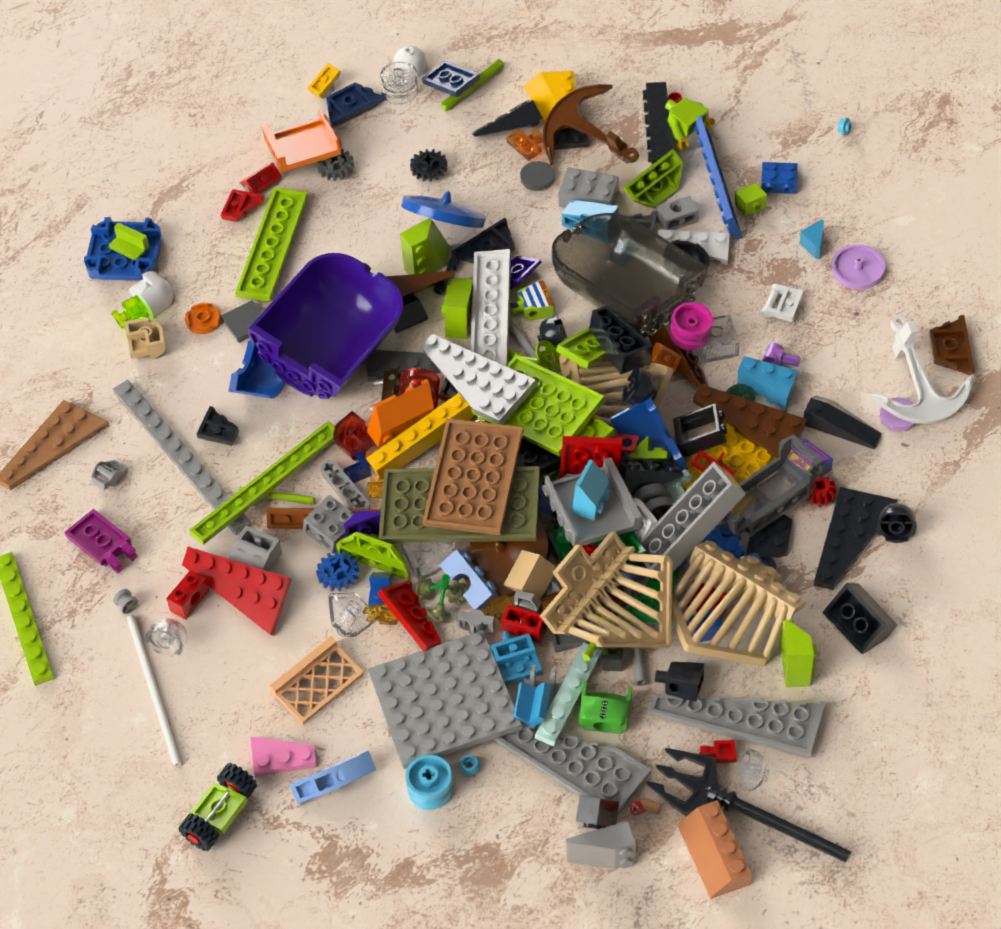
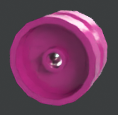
(691, 326)

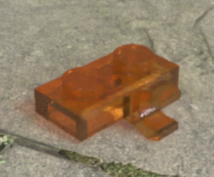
(524, 144)

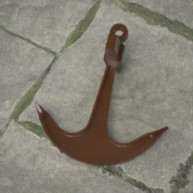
(566, 115)

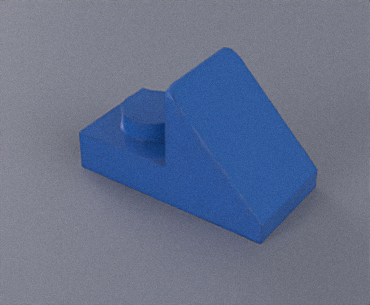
(378, 581)

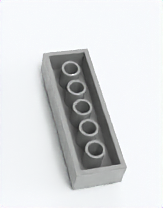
(693, 516)

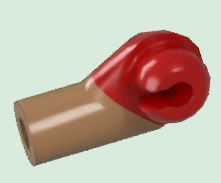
(644, 805)

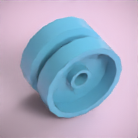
(429, 782)

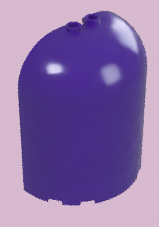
(326, 323)

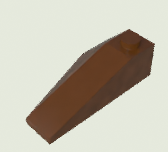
(416, 283)
(688, 364)

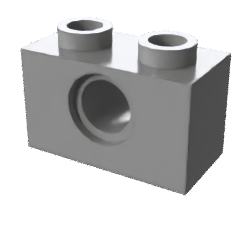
(677, 213)

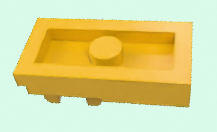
(324, 80)

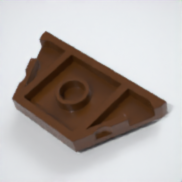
(951, 346)

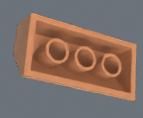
(715, 850)

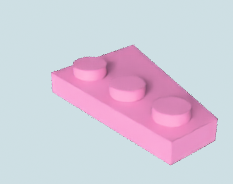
(280, 756)

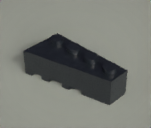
(619, 340)

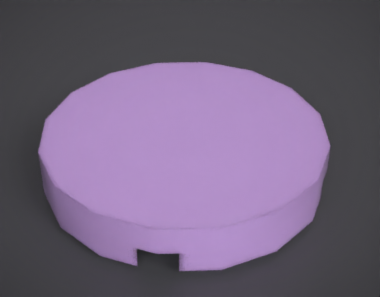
(893, 422)

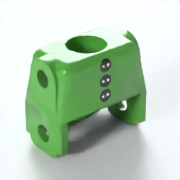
(604, 711)

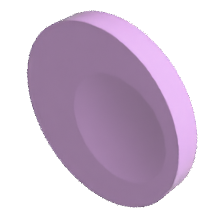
(858, 267)

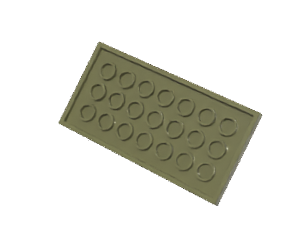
(406, 498)

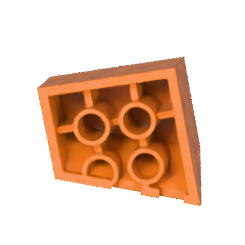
(399, 413)

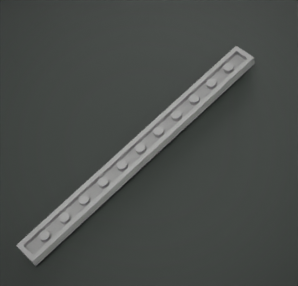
(176, 450)

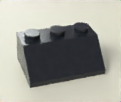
(859, 617)

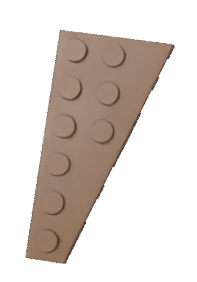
(51, 441)

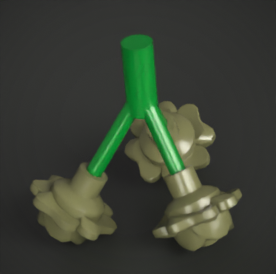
(426, 590)

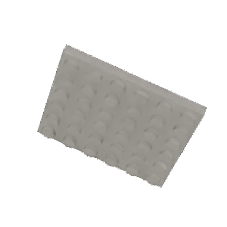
(444, 698)

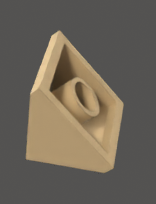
(530, 574)

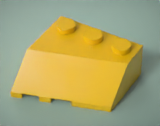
(549, 88)

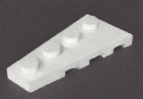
(714, 243)

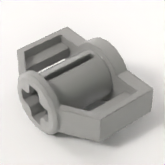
(111, 476)
(527, 601)
(477, 620)

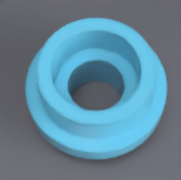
(844, 126)
(469, 760)

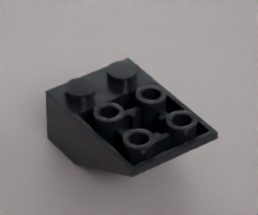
(642, 473)

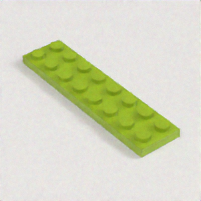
(271, 244)

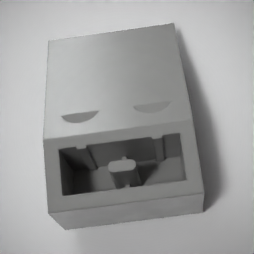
(256, 549)

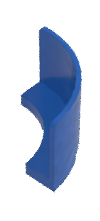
(255, 377)
(645, 421)

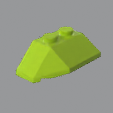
(656, 181)
(375, 553)

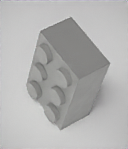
(588, 187)

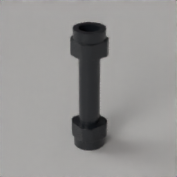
(452, 265)

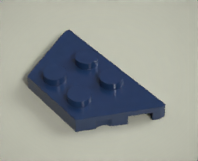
(351, 102)

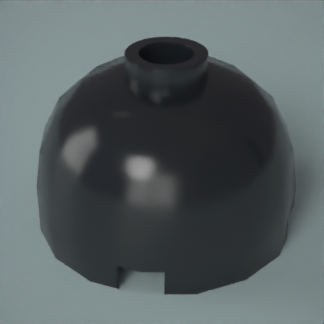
(552, 330)
(640, 387)
(896, 523)

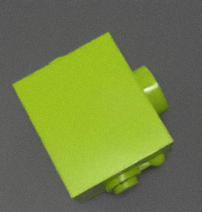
(750, 199)

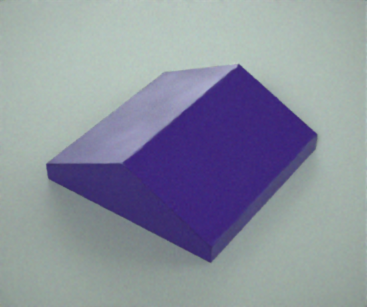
(521, 268)
(364, 522)

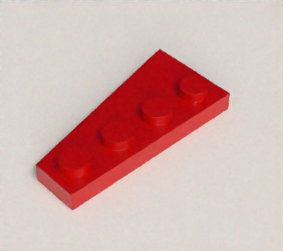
(407, 610)

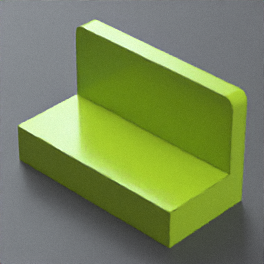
(129, 242)

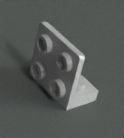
(327, 522)

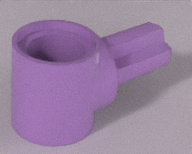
(776, 355)

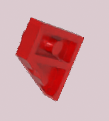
(240, 204)

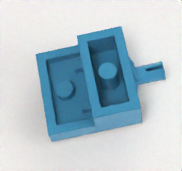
(515, 658)

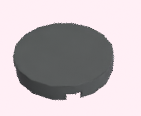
(537, 175)

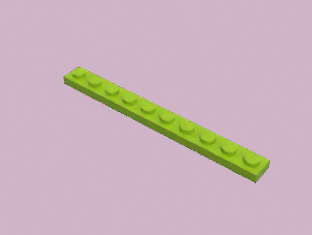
(263, 484)

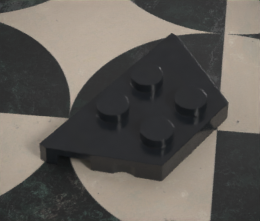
(493, 238)
(772, 539)

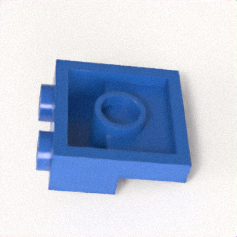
(779, 177)
(726, 540)

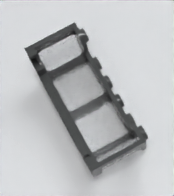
(776, 487)

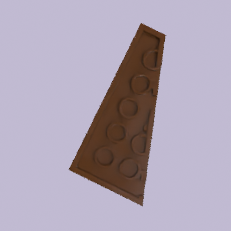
(752, 420)

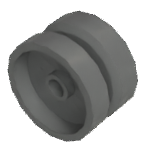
(655, 498)

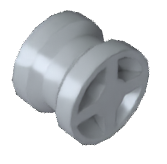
(125, 601)

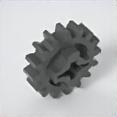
(336, 166)

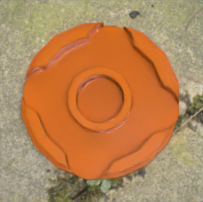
(203, 318)

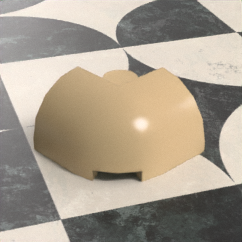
(145, 338)

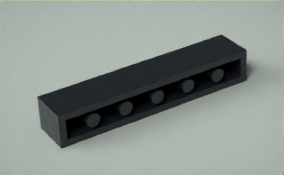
(657, 121)

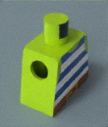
(534, 302)

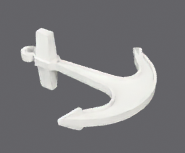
(930, 405)

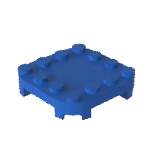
(110, 265)

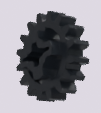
(436, 162)

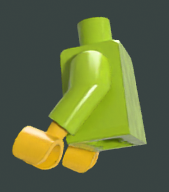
(683, 119)

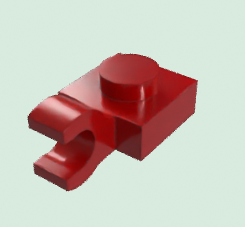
(722, 750)

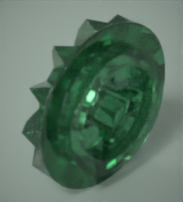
(742, 390)

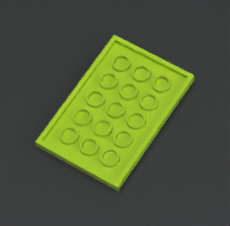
(553, 408)

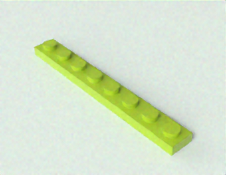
(24, 620)

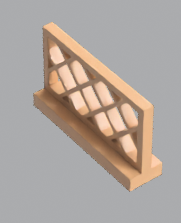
(305, 667)

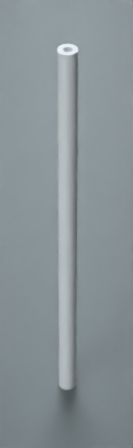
(154, 691)

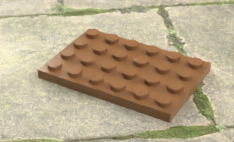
(473, 476)

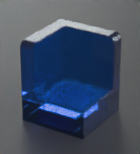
(359, 470)

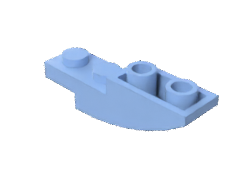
(333, 777)

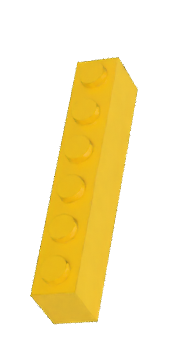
(418, 437)

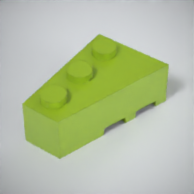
(457, 307)

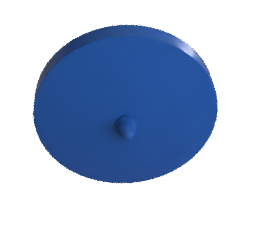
(443, 210)

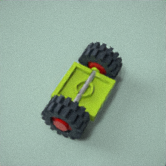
(218, 807)

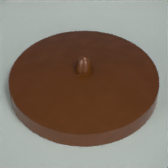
(499, 557)

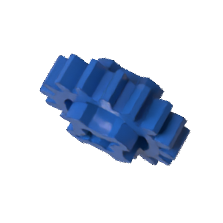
(338, 572)

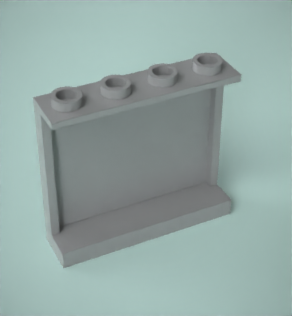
(617, 516)

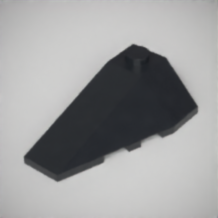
(521, 116)
(837, 421)

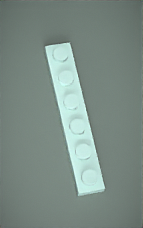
(567, 697)

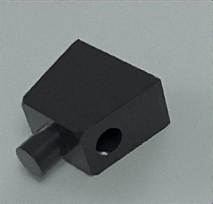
(682, 679)

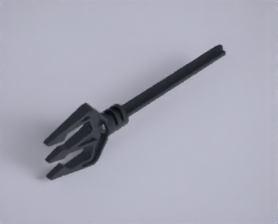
(707, 790)

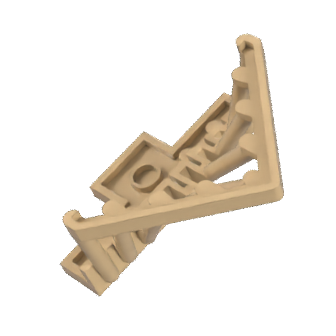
(609, 373)
(745, 578)
(585, 585)

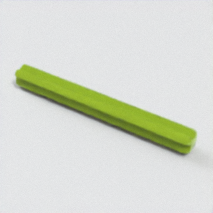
(484, 75)

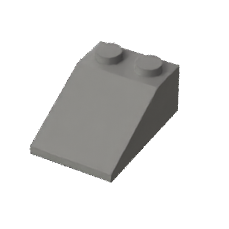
(603, 847)

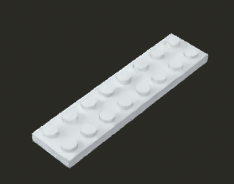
(491, 305)

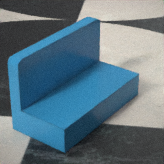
(532, 703)

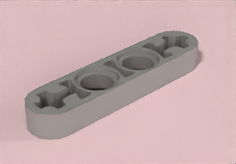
(343, 489)

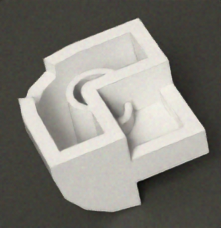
(153, 292)

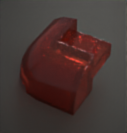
(352, 435)

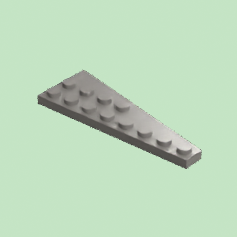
(772, 724)

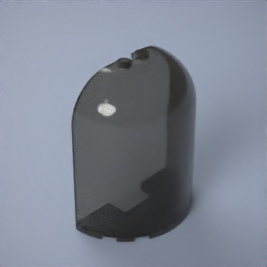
(628, 269)

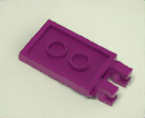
(101, 540)

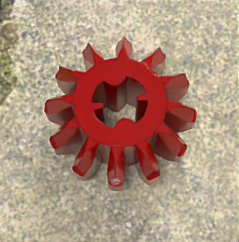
(823, 491)

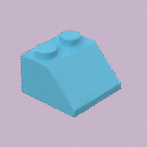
(590, 492)

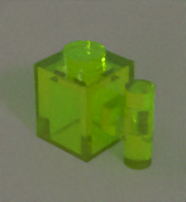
(132, 310)

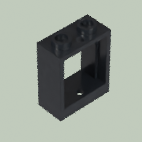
(697, 419)

